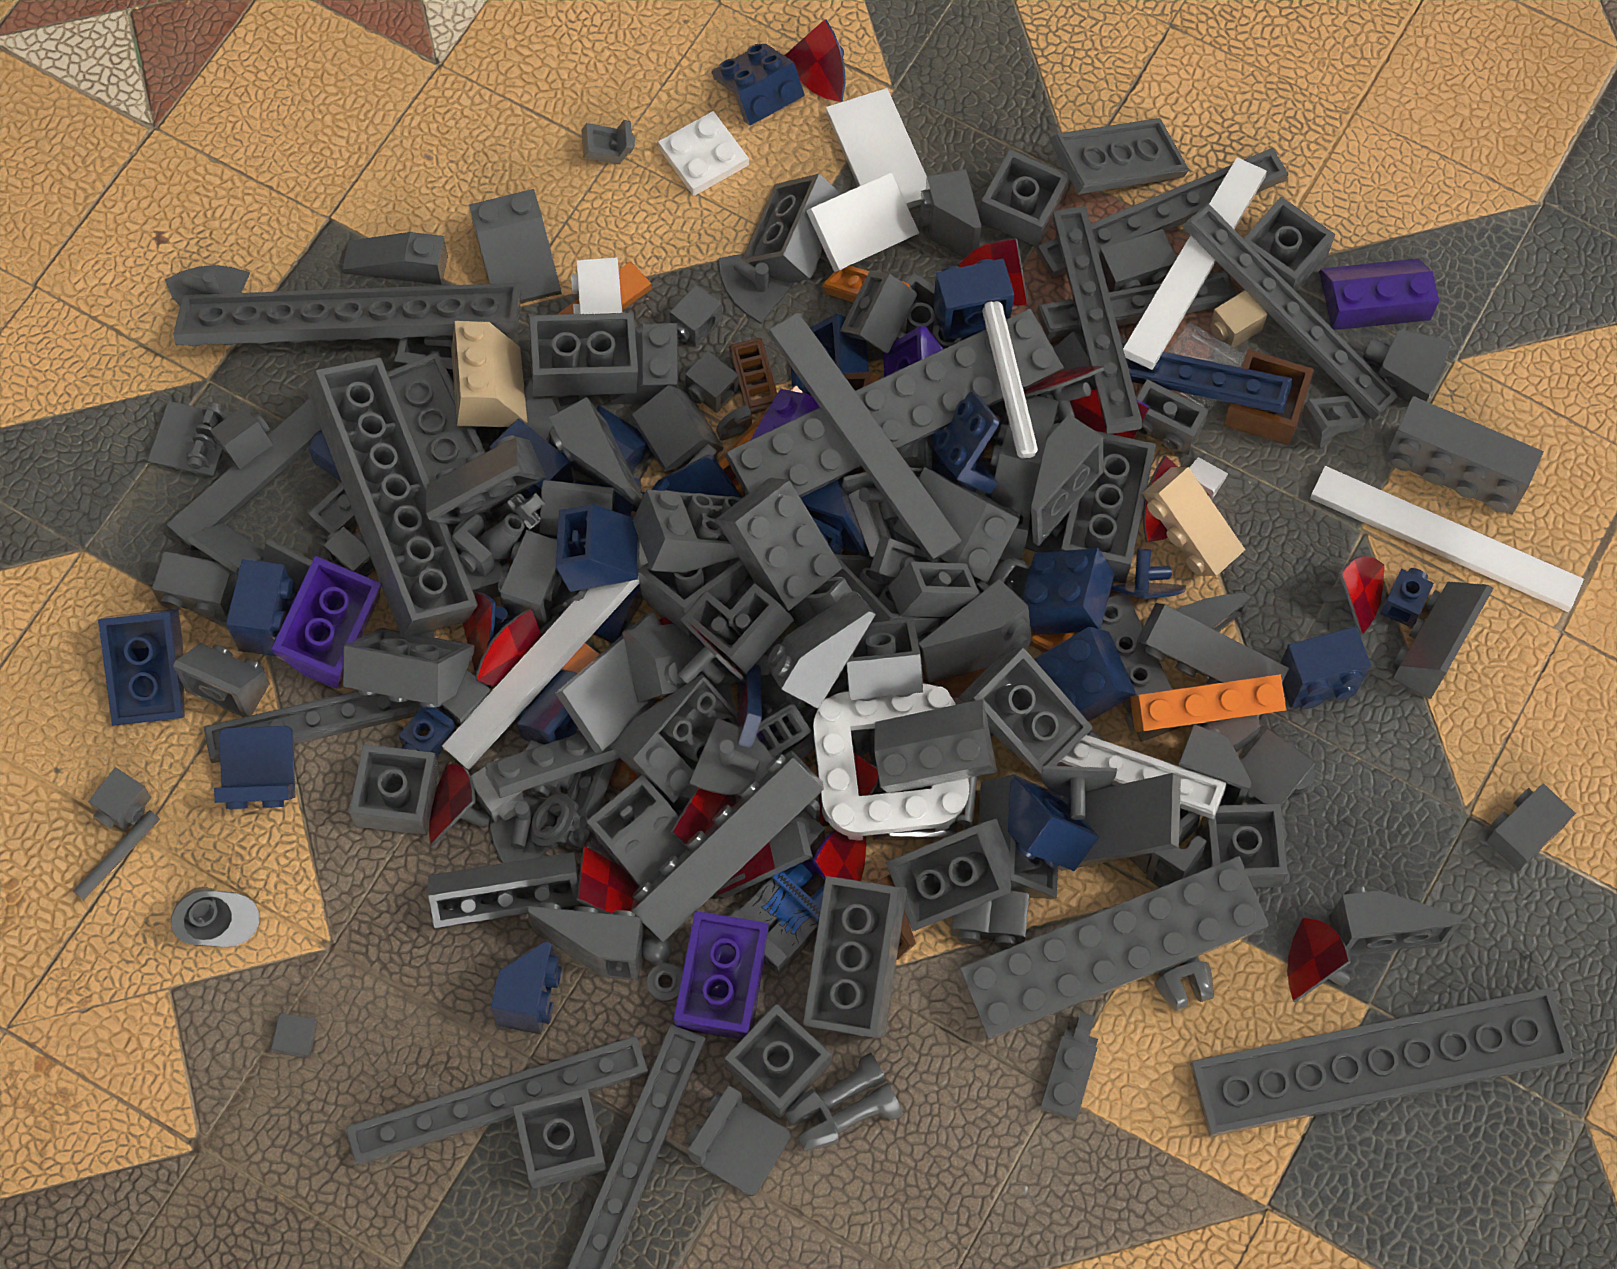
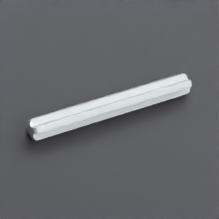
(1010, 380)

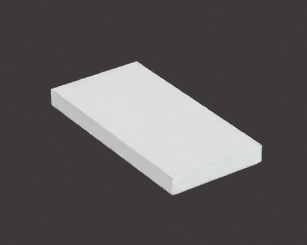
(877, 143)

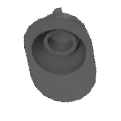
(214, 918)

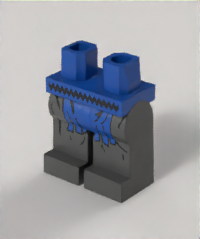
(790, 915)

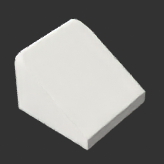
(1208, 476)

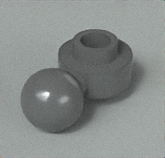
(657, 953)

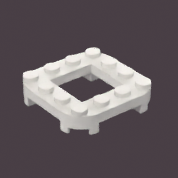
(878, 813)

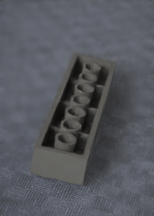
(389, 497)
(1114, 947)

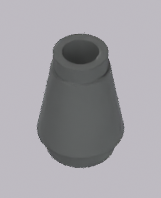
(503, 536)

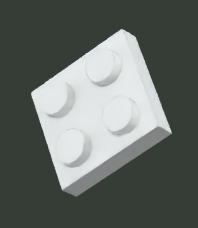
(703, 153)

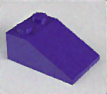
(721, 975)

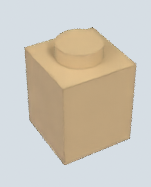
(1238, 319)

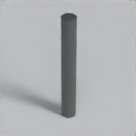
(116, 855)

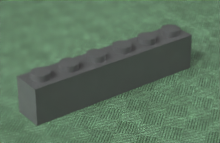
(727, 845)

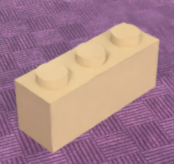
(1193, 521)

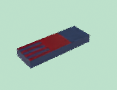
(749, 706)

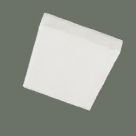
(862, 222)

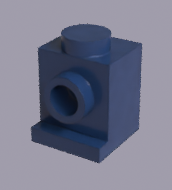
(1403, 605)
(436, 722)

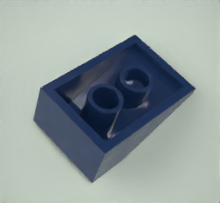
(139, 666)

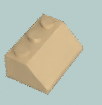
(486, 376)

